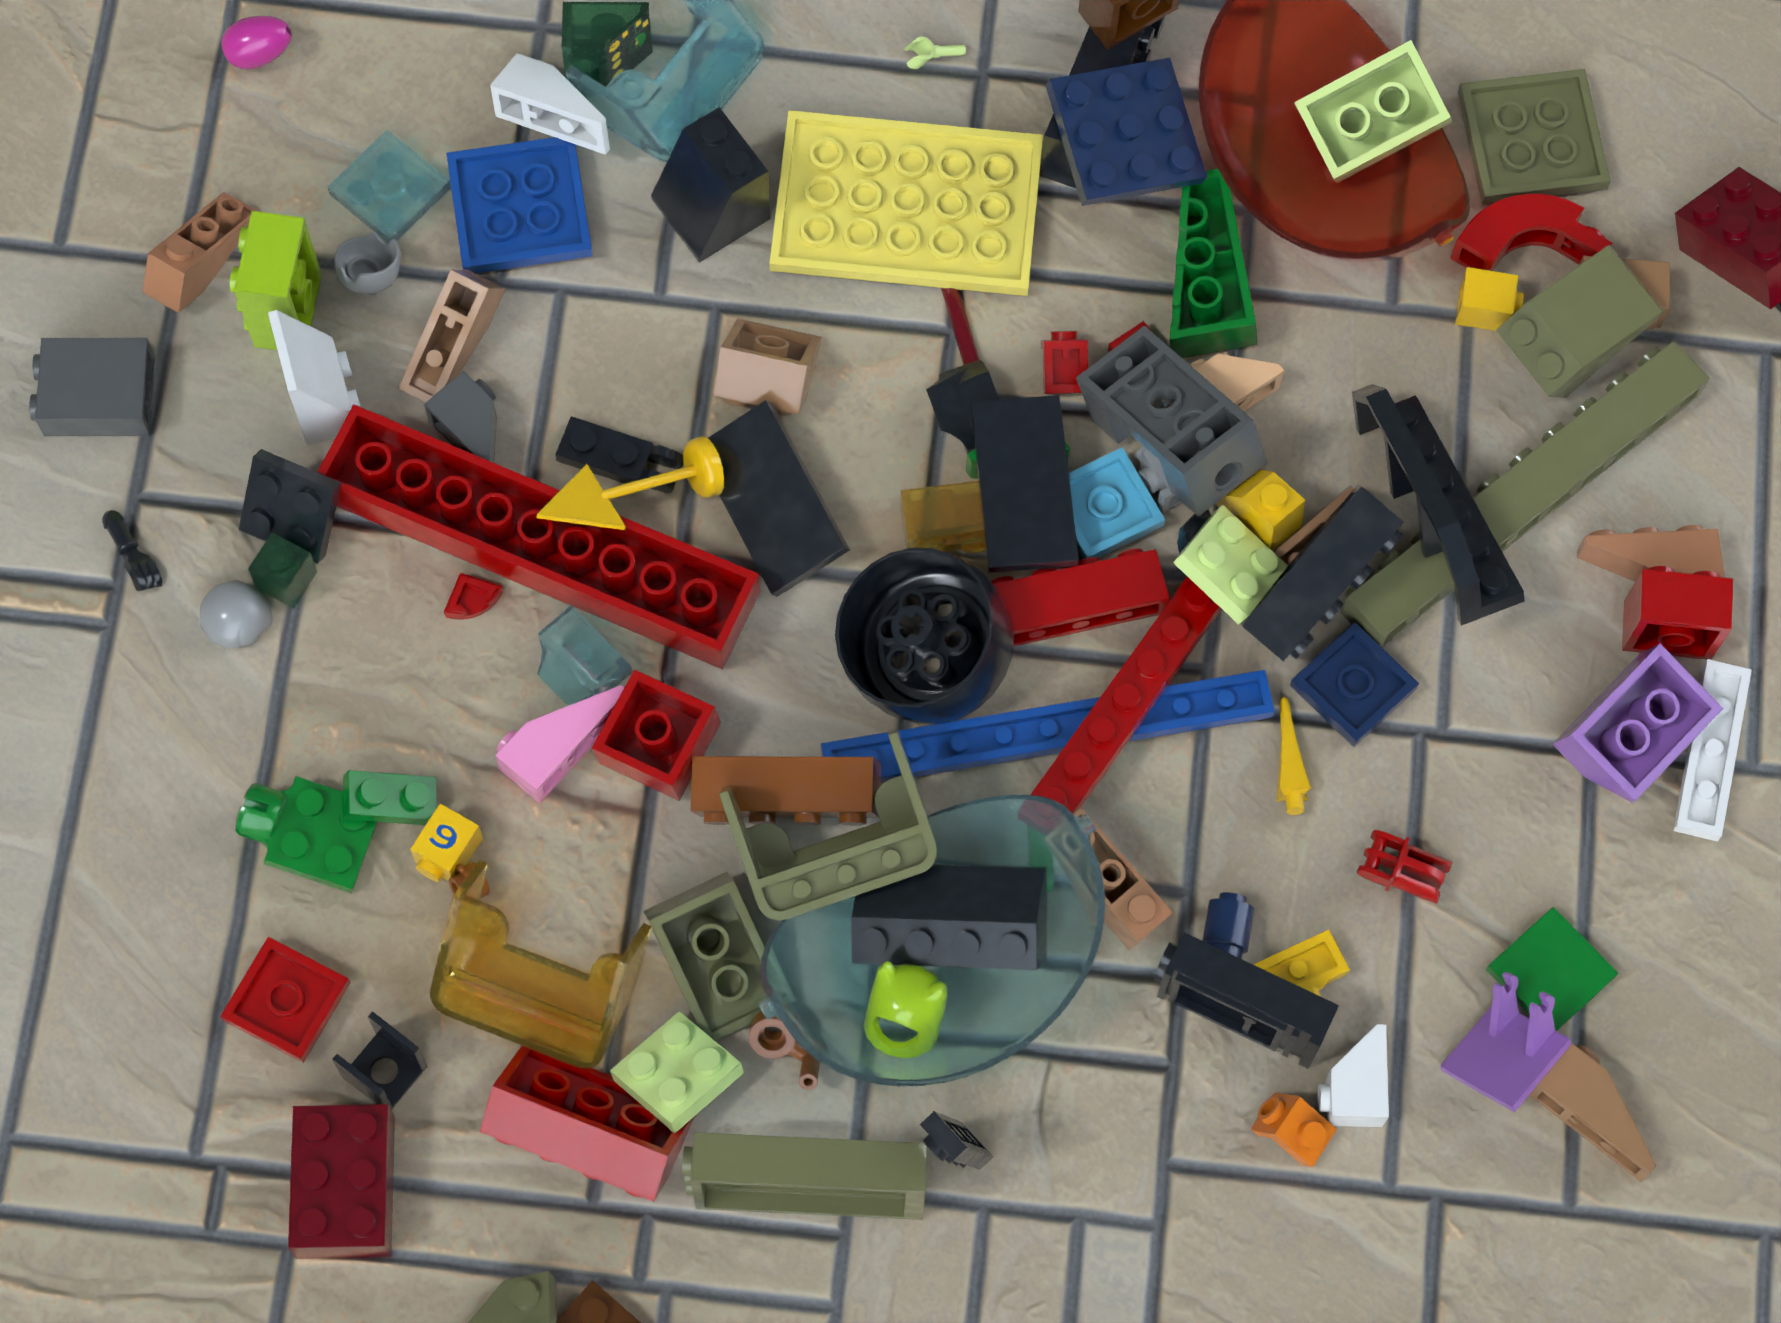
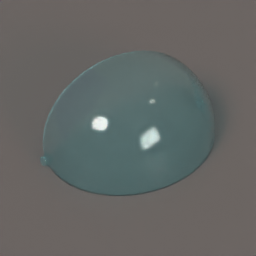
(986, 1010)

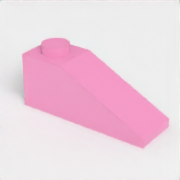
(554, 743)

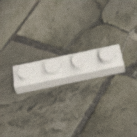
(1713, 754)

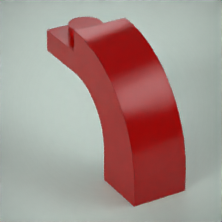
(1526, 222)

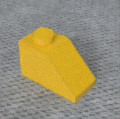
(1266, 507)

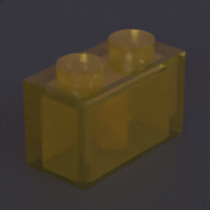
(943, 517)

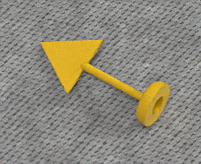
(588, 504)

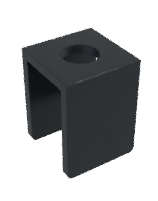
(385, 1044)

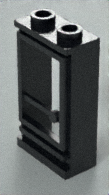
(1244, 998)

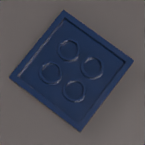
(1126, 131)

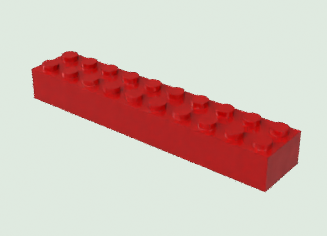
(491, 521)

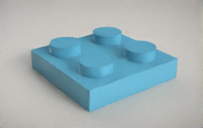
(1111, 505)

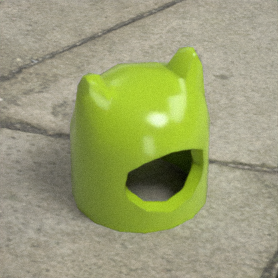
(910, 998)

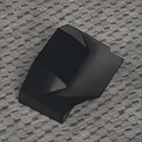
(953, 397)

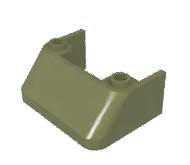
(842, 866)

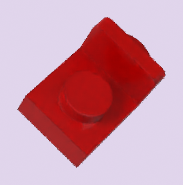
(1063, 361)

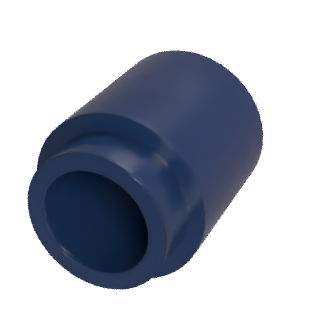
(1229, 923)

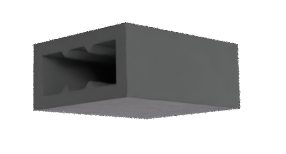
(93, 387)

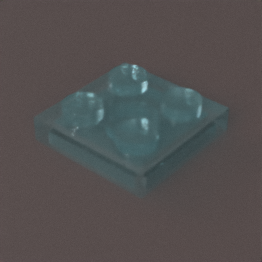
(389, 187)

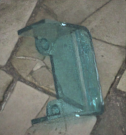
(692, 84)

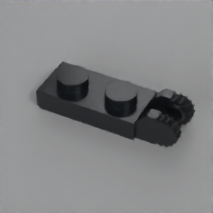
(614, 453)

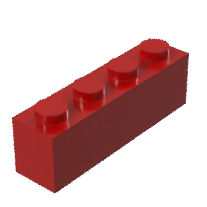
(1084, 596)

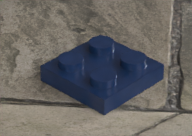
(1354, 684)

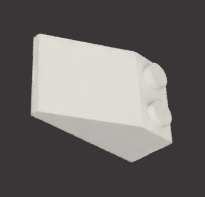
(313, 377)

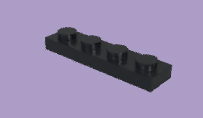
(954, 1142)

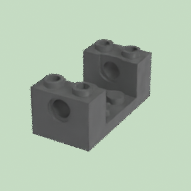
(1200, 439)

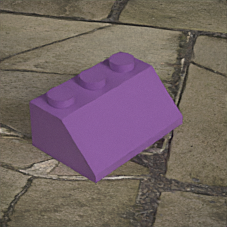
(1638, 724)

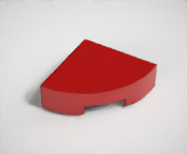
(471, 597)

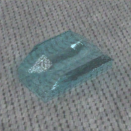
(578, 659)

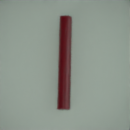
(960, 325)

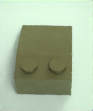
(1580, 322)
(712, 954)

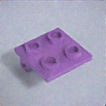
(1506, 1050)

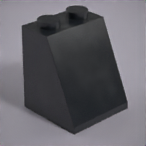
(712, 186)

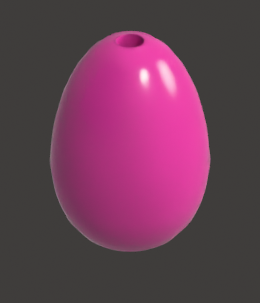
(255, 41)

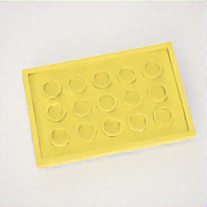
(906, 203)

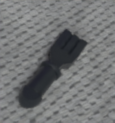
(138, 565)

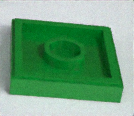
(1554, 961)

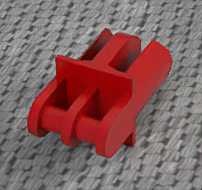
(1413, 870)

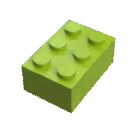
(275, 274)

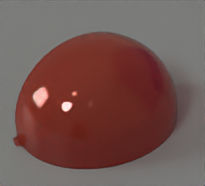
(1252, 73)

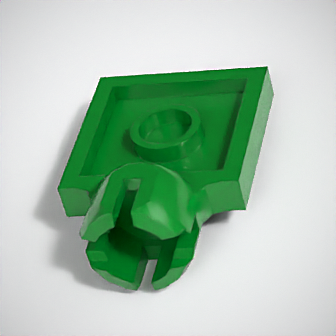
(306, 832)

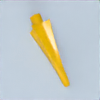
(1292, 776)

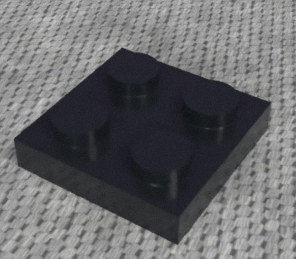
(289, 503)

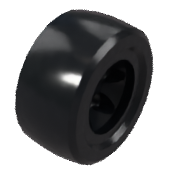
(879, 624)

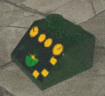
(605, 37)

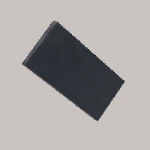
(1024, 484)
(775, 500)

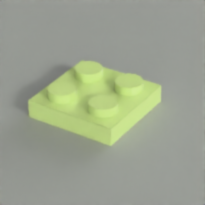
(1230, 564)
(677, 1072)

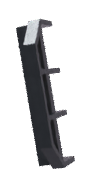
(1444, 505)

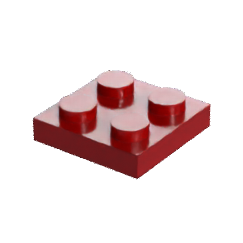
(285, 999)

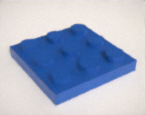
(518, 205)

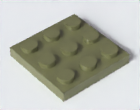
(1533, 135)

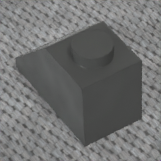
(465, 415)

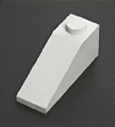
(545, 101)

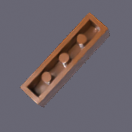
(787, 788)

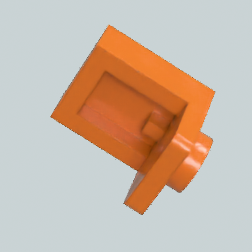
(1294, 1127)

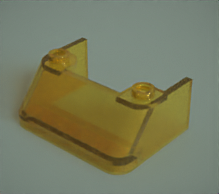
(525, 994)

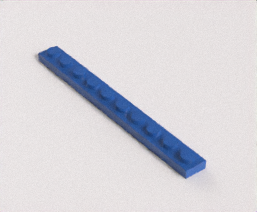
(1049, 728)

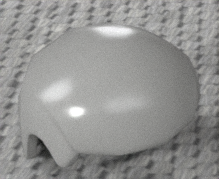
(367, 264)
(235, 614)

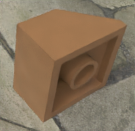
(766, 364)

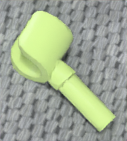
(926, 51)

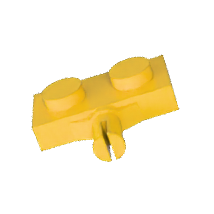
(1309, 963)

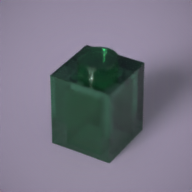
(282, 570)

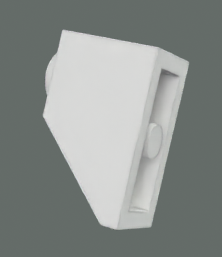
(1358, 1084)

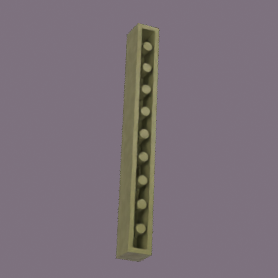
(1535, 485)

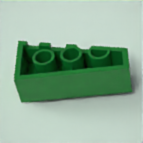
(1211, 281)

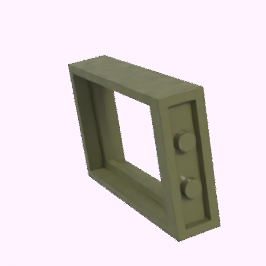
(806, 1175)

